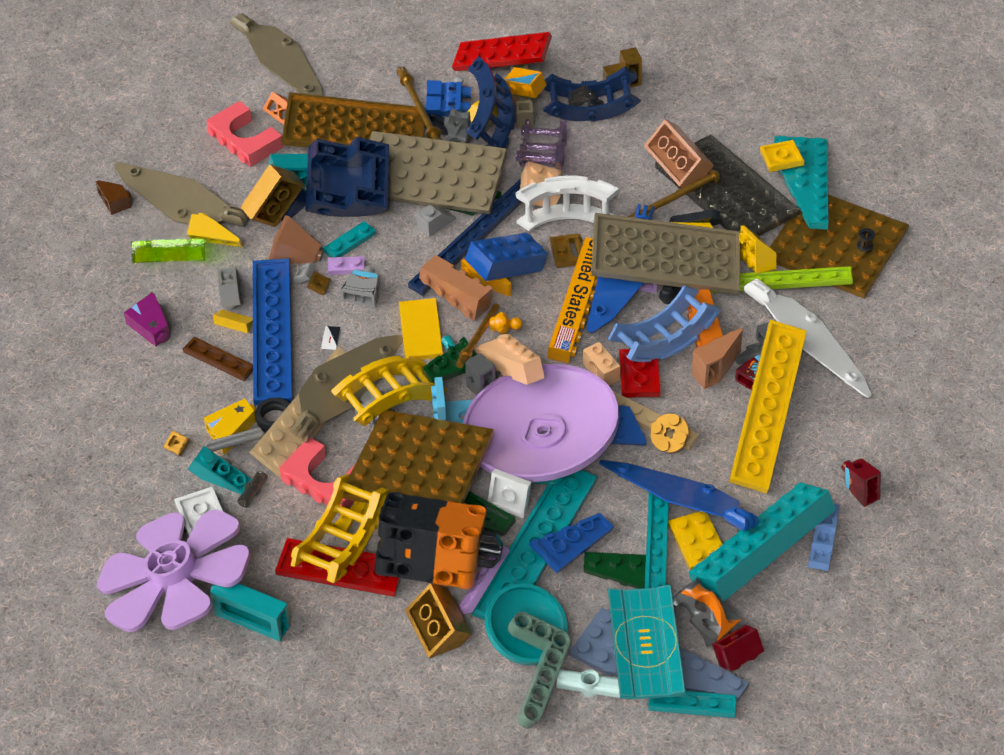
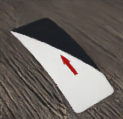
(330, 337)

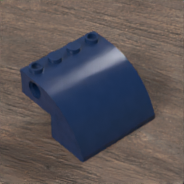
(347, 178)

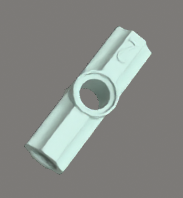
(578, 682)

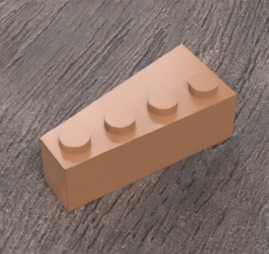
(456, 287)

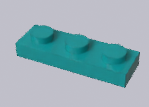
(349, 240)

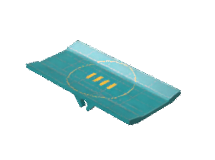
(646, 643)

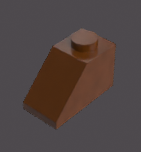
(114, 196)

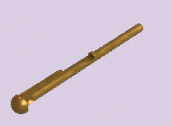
(712, 176)

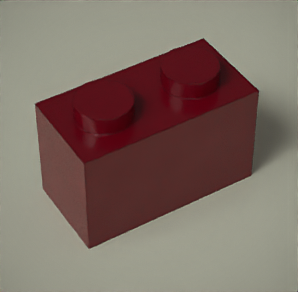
(738, 648)

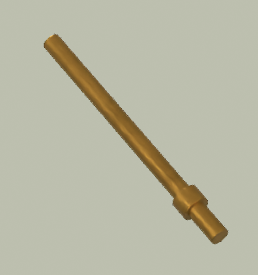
(466, 353)

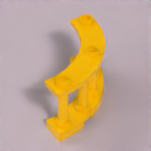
(385, 368)
(358, 540)

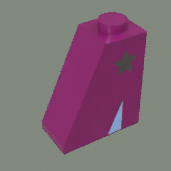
(148, 320)

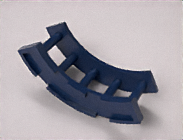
(612, 83)
(497, 92)

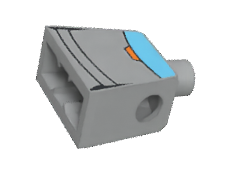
(361, 287)

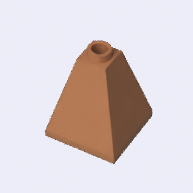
(294, 244)

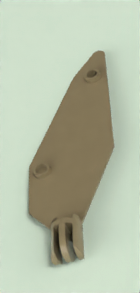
(279, 54)
(178, 195)
(315, 397)

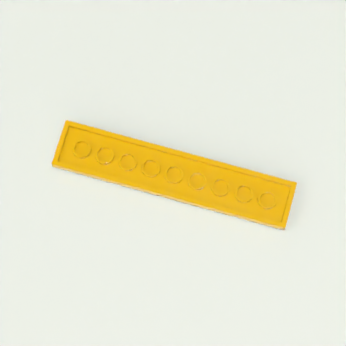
(767, 407)

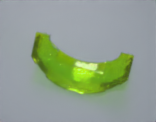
(168, 250)

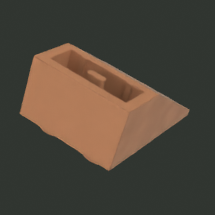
(716, 358)

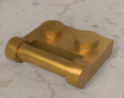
(562, 250)

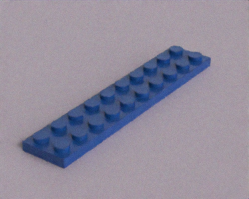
(272, 330)

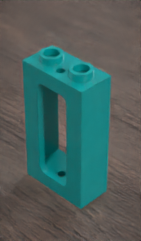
(251, 610)

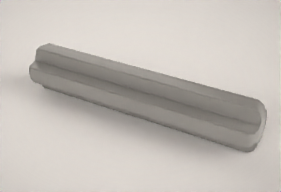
(234, 439)

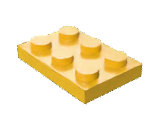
(694, 537)

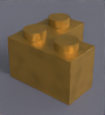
(629, 58)

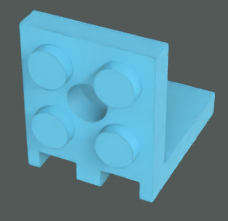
(447, 410)

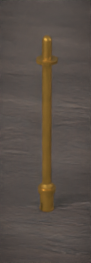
(406, 80)

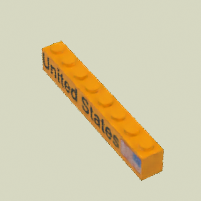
(574, 308)

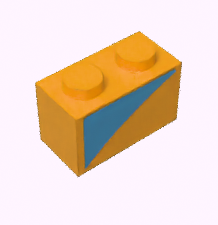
(525, 82)

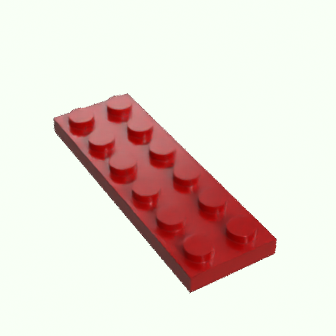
(503, 50)
(358, 576)

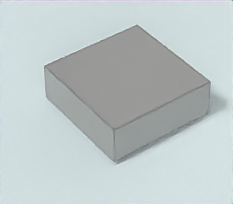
(304, 273)

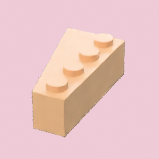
(512, 359)

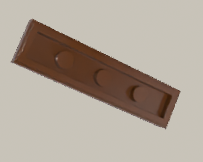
(218, 358)

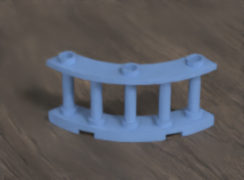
(672, 343)

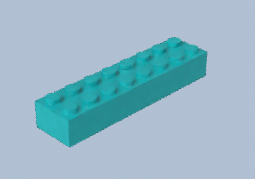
(756, 548)

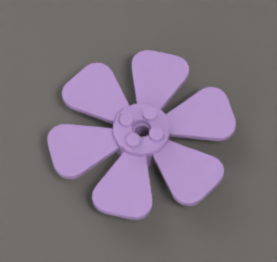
(172, 569)

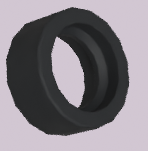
(266, 406)

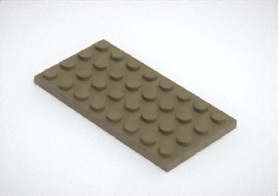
(442, 172)
(666, 253)

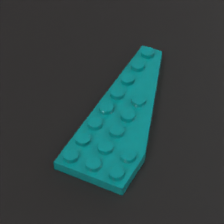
(809, 182)

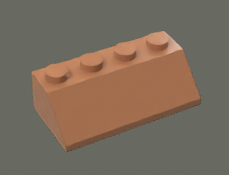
(678, 154)

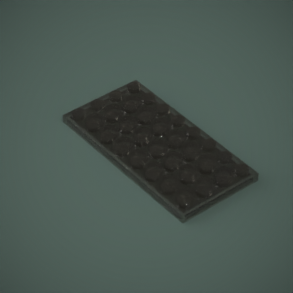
(740, 192)

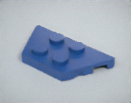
(628, 429)

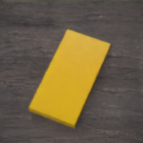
(420, 328)

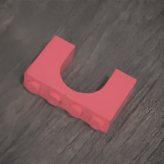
(250, 149)
(298, 468)

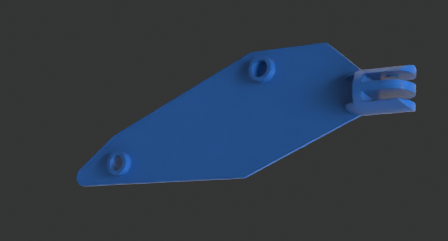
(612, 293)
(685, 493)

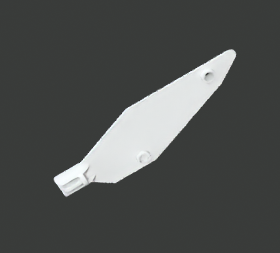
(818, 339)

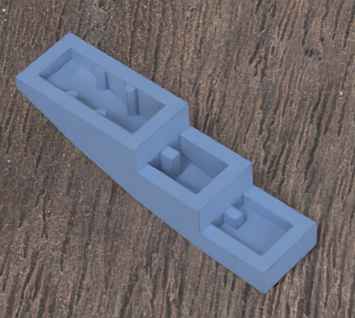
(823, 542)

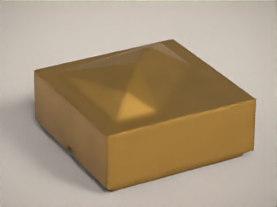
(318, 283)
(176, 443)

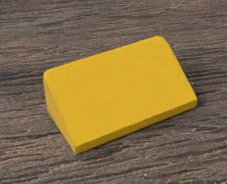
(233, 321)

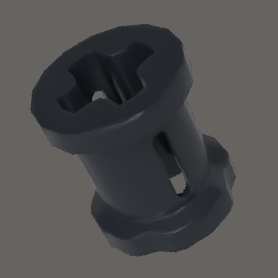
(862, 235)

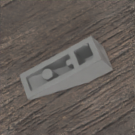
(228, 287)

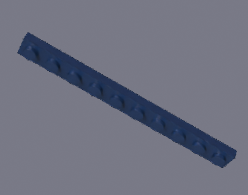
(476, 231)

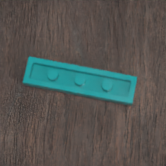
(696, 704)

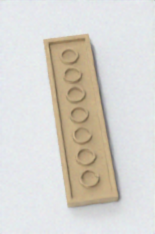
(278, 441)

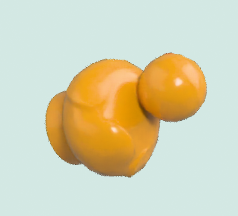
(502, 323)

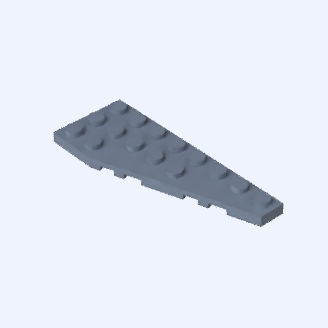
(596, 650)

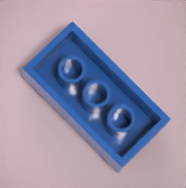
(506, 256)

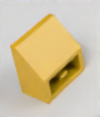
(756, 252)

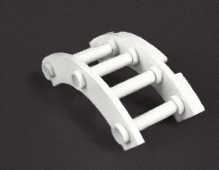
(564, 185)

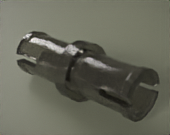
(252, 489)

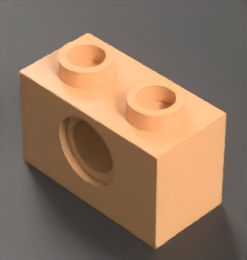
(601, 363)

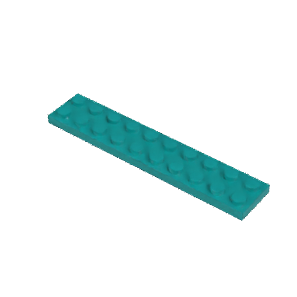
(552, 512)

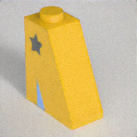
(230, 421)

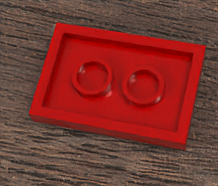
(638, 378)

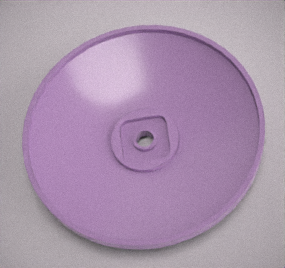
(567, 403)

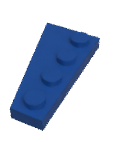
(568, 544)

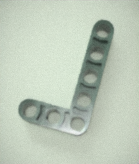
(544, 668)

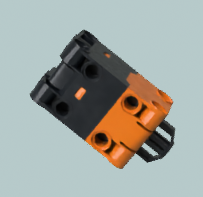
(433, 541)

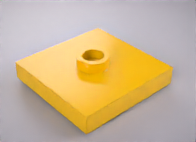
(781, 155)

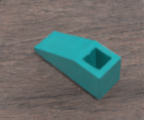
(217, 471)

